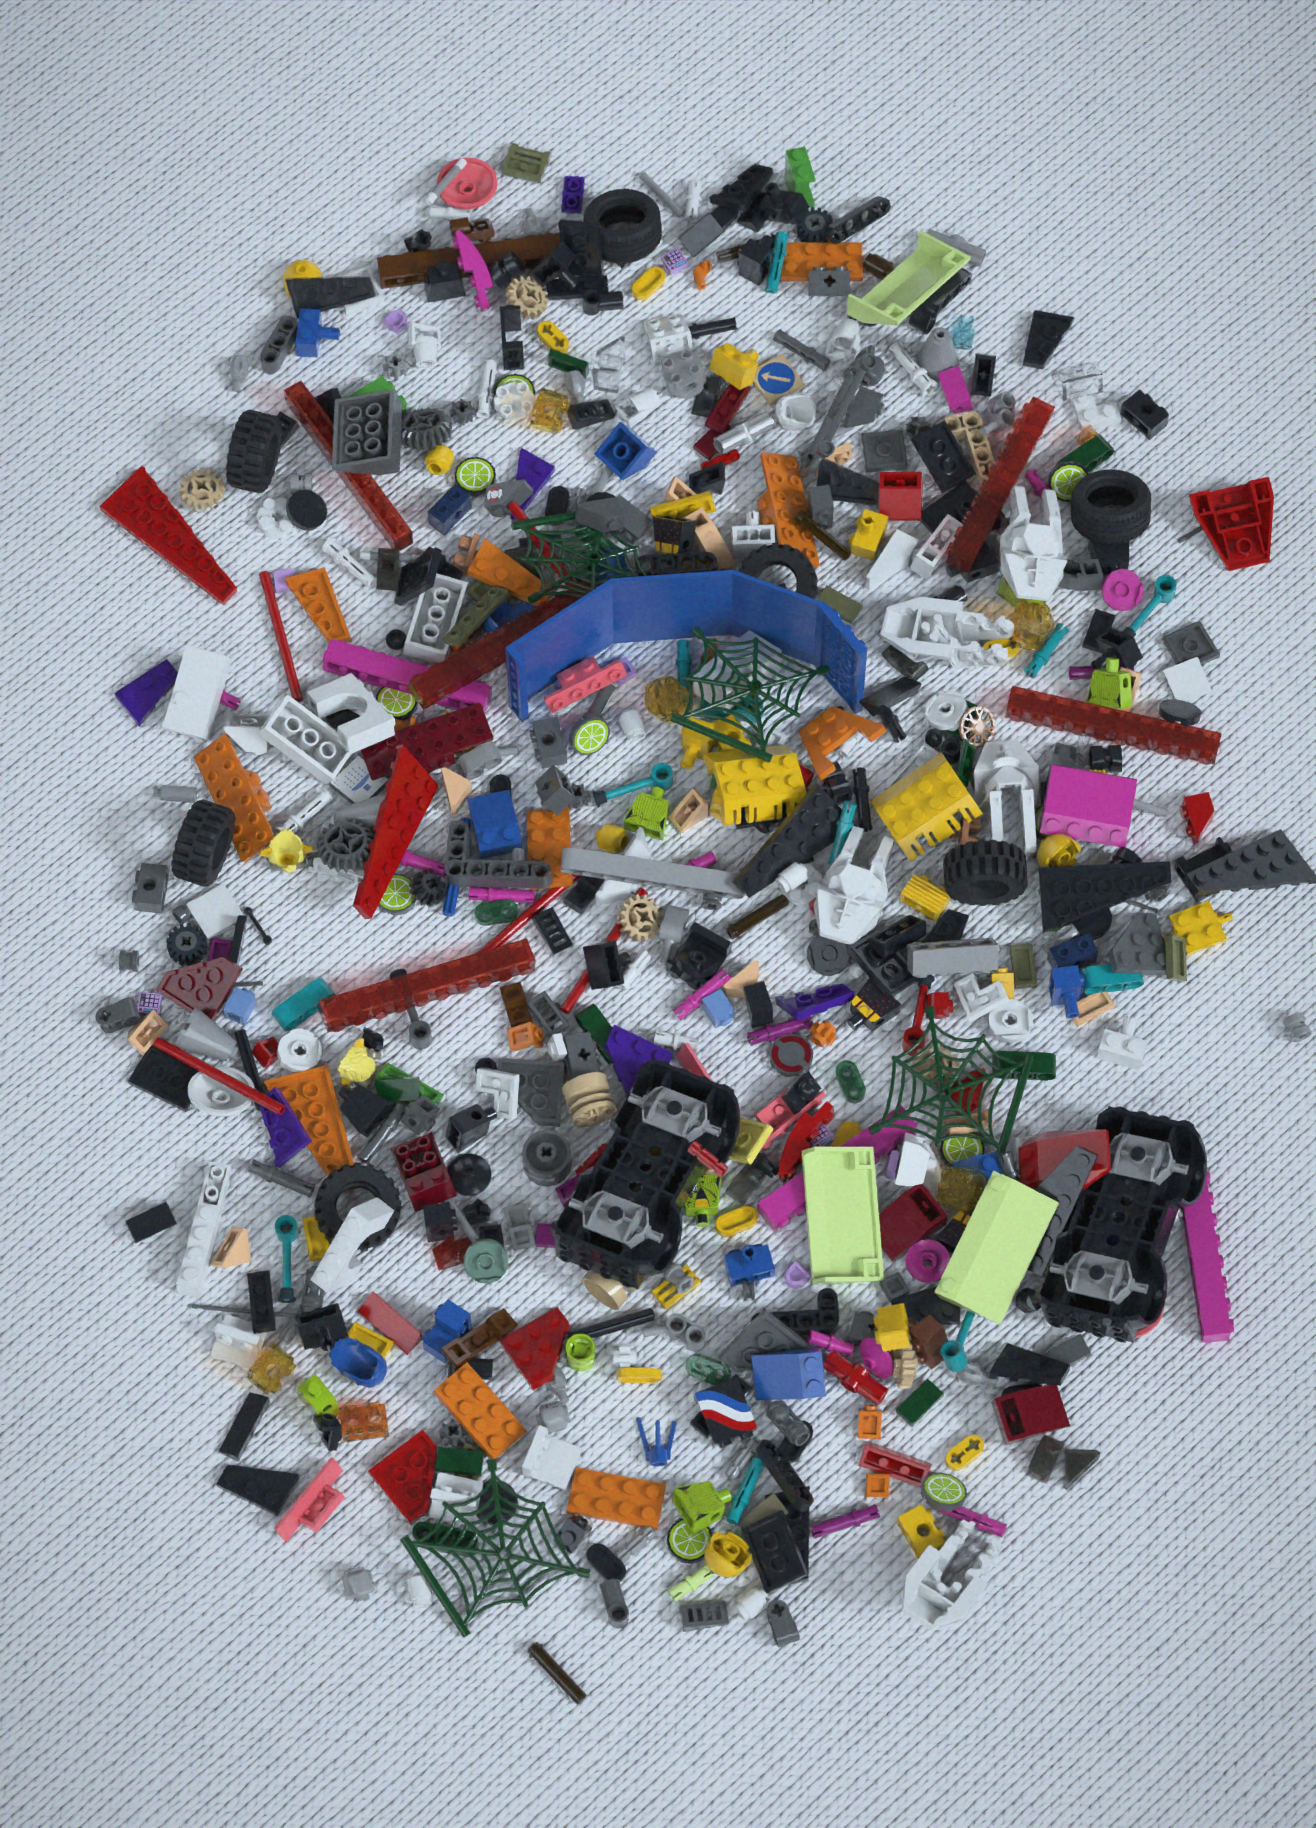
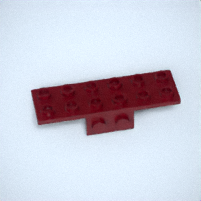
(431, 741)

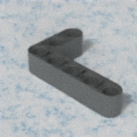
(489, 867)

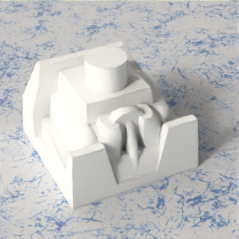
(913, 1161)

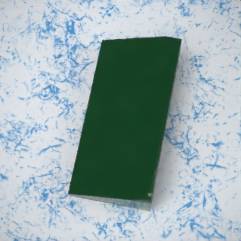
(965, 762)

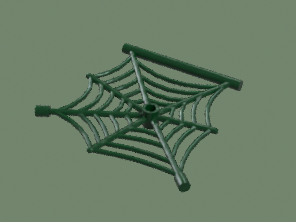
(591, 561)
(753, 690)
(1015, 1103)
(436, 1587)

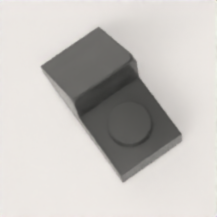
(1062, 755)

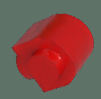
(941, 1004)

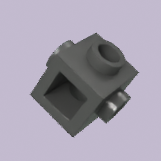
(420, 1115)

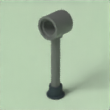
(417, 1025)

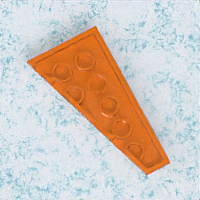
(316, 1106)

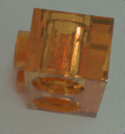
(364, 1429)

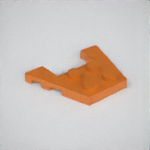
(832, 730)

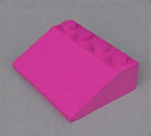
(1088, 805)

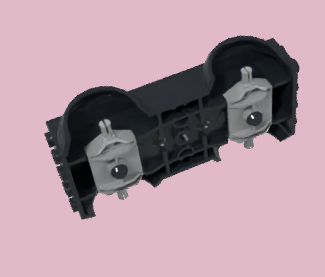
(640, 1232)
(1124, 1285)

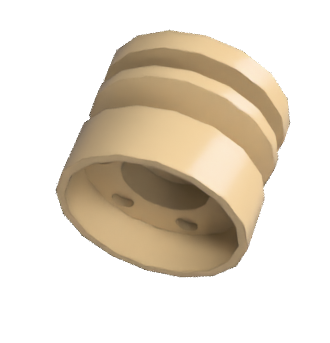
(589, 1099)
(607, 1291)

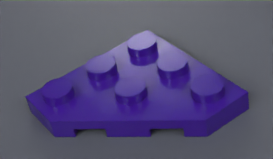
(629, 1053)

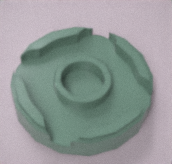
(486, 1261)

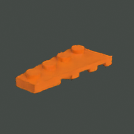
(500, 570)
(319, 601)

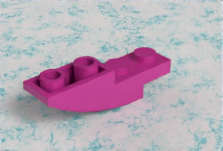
(472, 261)

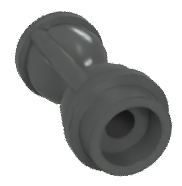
(312, 1300)
(795, 1429)

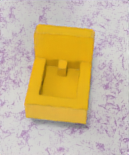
(1006, 977)

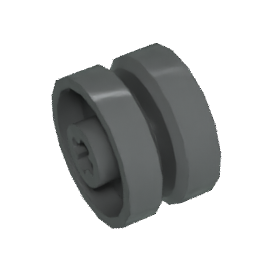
(546, 1158)

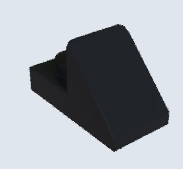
(708, 479)

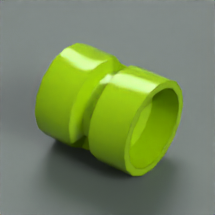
(580, 1352)

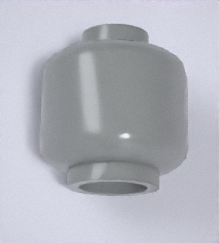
(553, 1416)
(358, 1583)

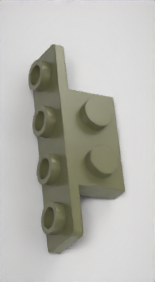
(473, 621)

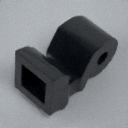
(839, 786)

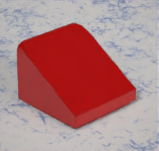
(266, 1051)

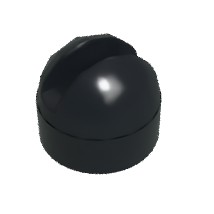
(929, 739)

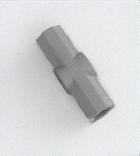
(958, 242)
(743, 433)

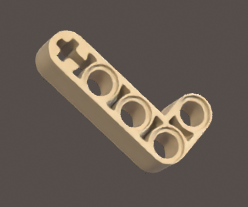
(969, 435)

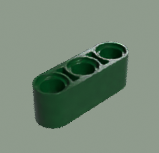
(1091, 453)
(593, 1021)
(1042, 1068)
(426, 1526)

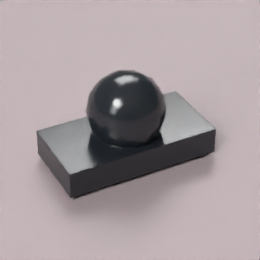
(801, 1092)

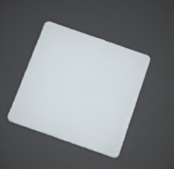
(1188, 680)

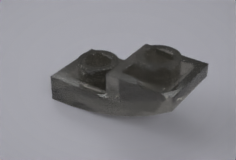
(904, 664)

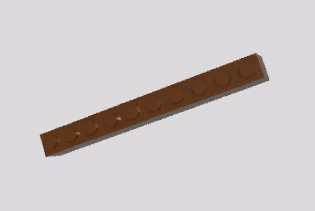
(412, 267)

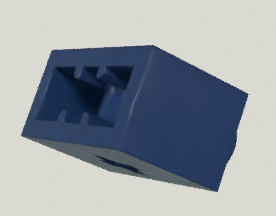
(449, 509)
(1077, 951)

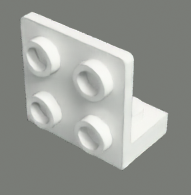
(667, 336)
(551, 1459)

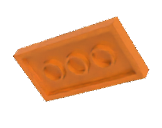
(805, 255)
(545, 840)
(479, 1411)
(616, 1498)

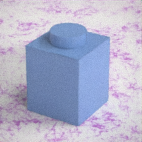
(240, 1005)
(718, 1009)

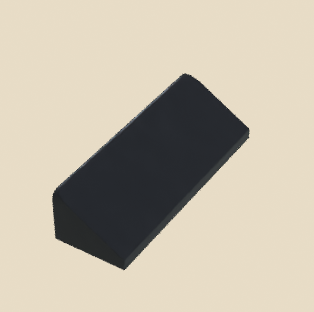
(890, 695)
(898, 935)
(244, 1426)

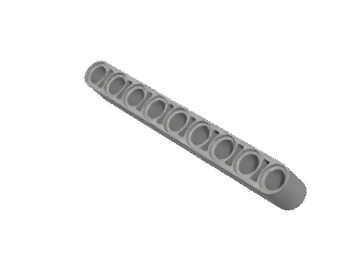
(649, 872)

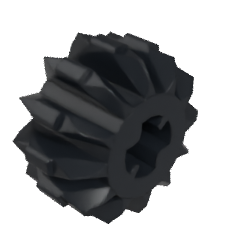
(427, 888)

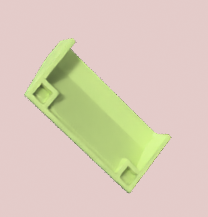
(908, 283)
(842, 1215)
(996, 1248)

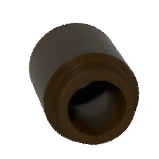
(878, 266)

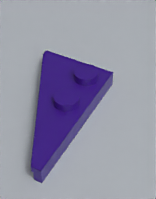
(534, 472)

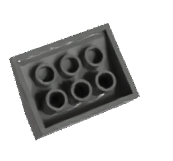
(367, 433)

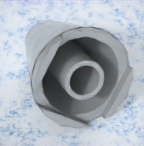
(937, 353)
(362, 811)
(206, 1038)

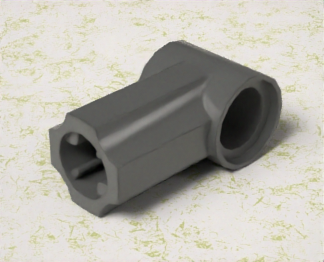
(614, 1601)

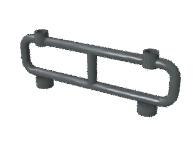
(822, 444)

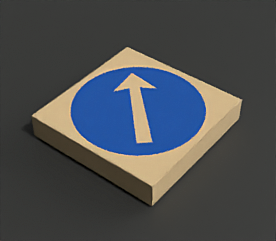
(777, 379)

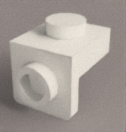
(557, 1047)

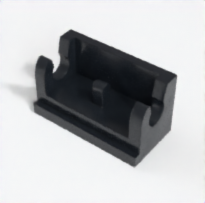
(150, 1222)

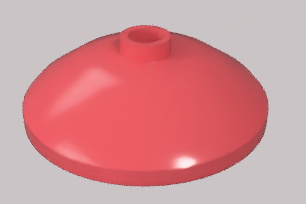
(474, 177)

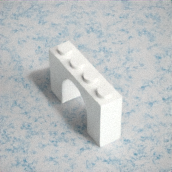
(351, 694)
(339, 1264)

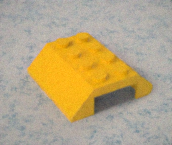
(756, 783)
(924, 804)

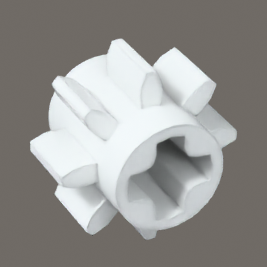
(624, 1356)

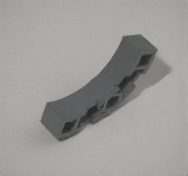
(1078, 573)

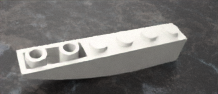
(204, 1231)

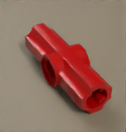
(855, 1378)

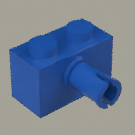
(311, 332)
(1065, 988)
(749, 1264)

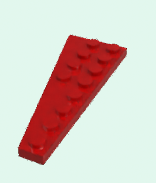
(153, 520)
(397, 820)

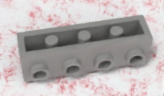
(952, 957)

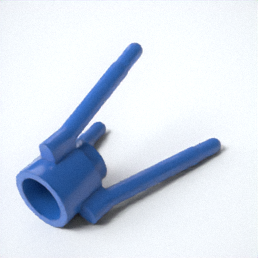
(658, 1454)

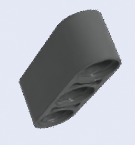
(279, 353)

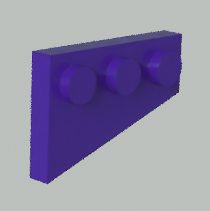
(145, 691)
(824, 998)
(285, 1130)

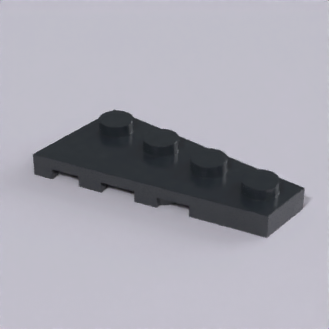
(328, 292)
(799, 1526)

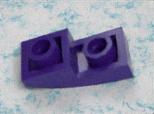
(573, 194)

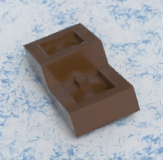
(515, 1004)

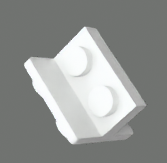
(236, 1342)
(454, 1490)

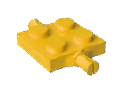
(1199, 927)

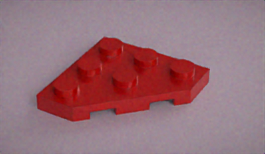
(537, 1347)
(408, 1476)

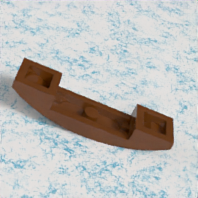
(480, 1339)

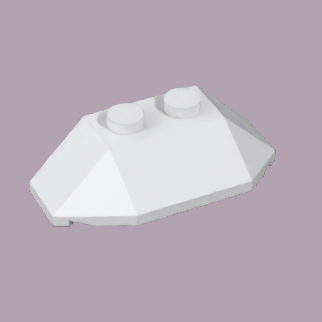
(615, 891)

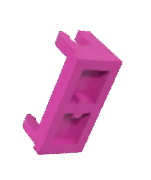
(955, 390)

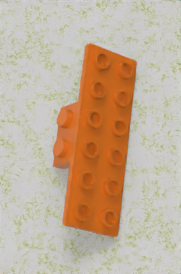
(784, 502)
(241, 792)

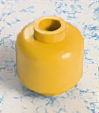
(439, 460)
(612, 838)

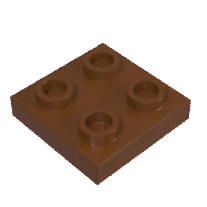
(475, 230)

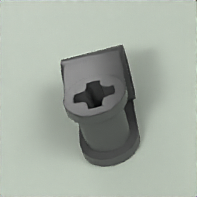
(119, 1015)
(782, 1627)

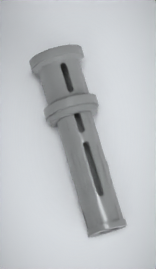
(678, 1278)

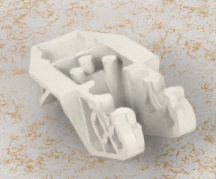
(1032, 552)
(932, 627)
(1005, 766)
(852, 896)
(932, 1601)

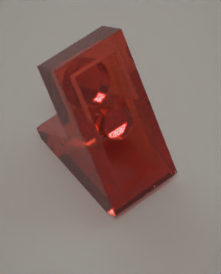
(450, 1252)

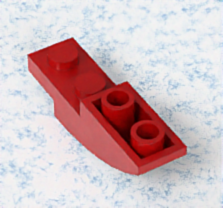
(798, 1140)

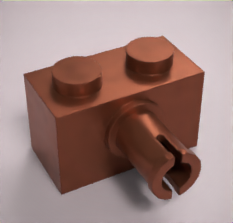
(927, 1340)

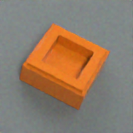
(877, 1485)

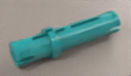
(778, 254)
(1042, 656)
(683, 660)
(844, 825)
(741, 1499)

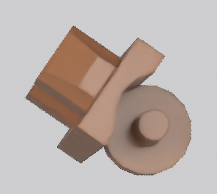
(467, 544)
(962, 834)

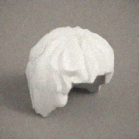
(795, 411)

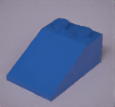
(494, 824)
(789, 1374)

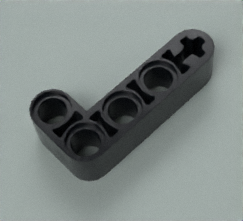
(925, 315)
(677, 561)
(816, 1317)

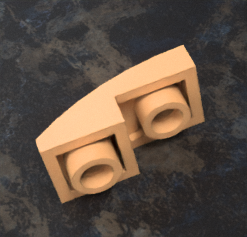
(840, 456)

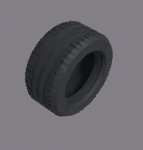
(626, 206)
(1108, 525)

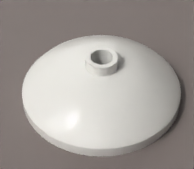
(217, 1098)

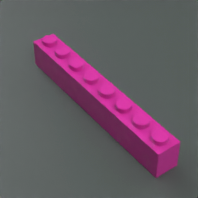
(394, 673)
(790, 1198)
(1206, 1268)

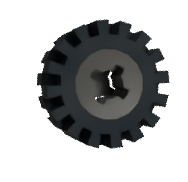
(816, 233)
(183, 951)

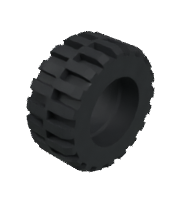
(254, 451)
(785, 556)
(203, 843)
(985, 872)
(356, 1177)

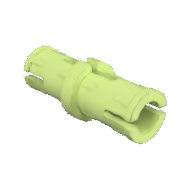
(690, 1583)

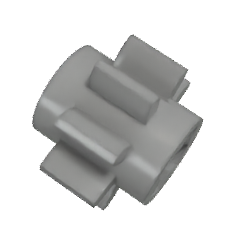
(395, 365)

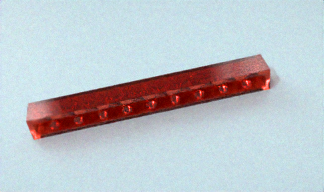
(999, 485)
(361, 486)
(484, 655)
(1113, 725)
(427, 985)

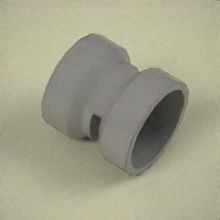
(301, 482)
(1297, 1027)

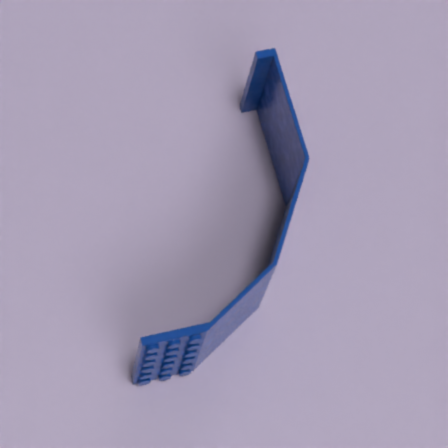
(670, 609)

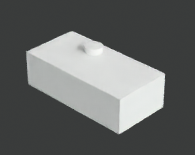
(433, 618)
(749, 635)
(197, 693)
(305, 739)

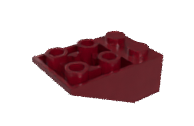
(425, 1172)
(909, 1220)
(1030, 1413)

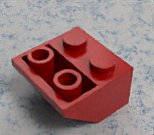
(901, 495)

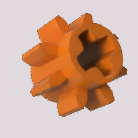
(822, 1033)

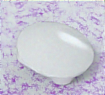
(514, 400)

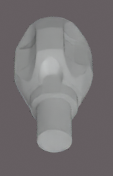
(532, 224)
(238, 370)
(575, 385)
(1063, 934)
(975, 1375)
(558, 1384)

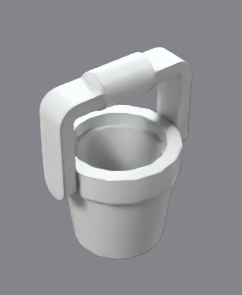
(844, 339)
(424, 347)
(642, 403)

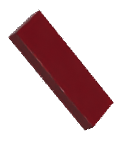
(727, 408)

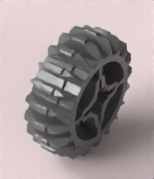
(425, 429)
(336, 854)

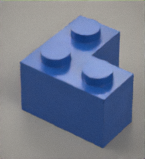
(451, 1323)

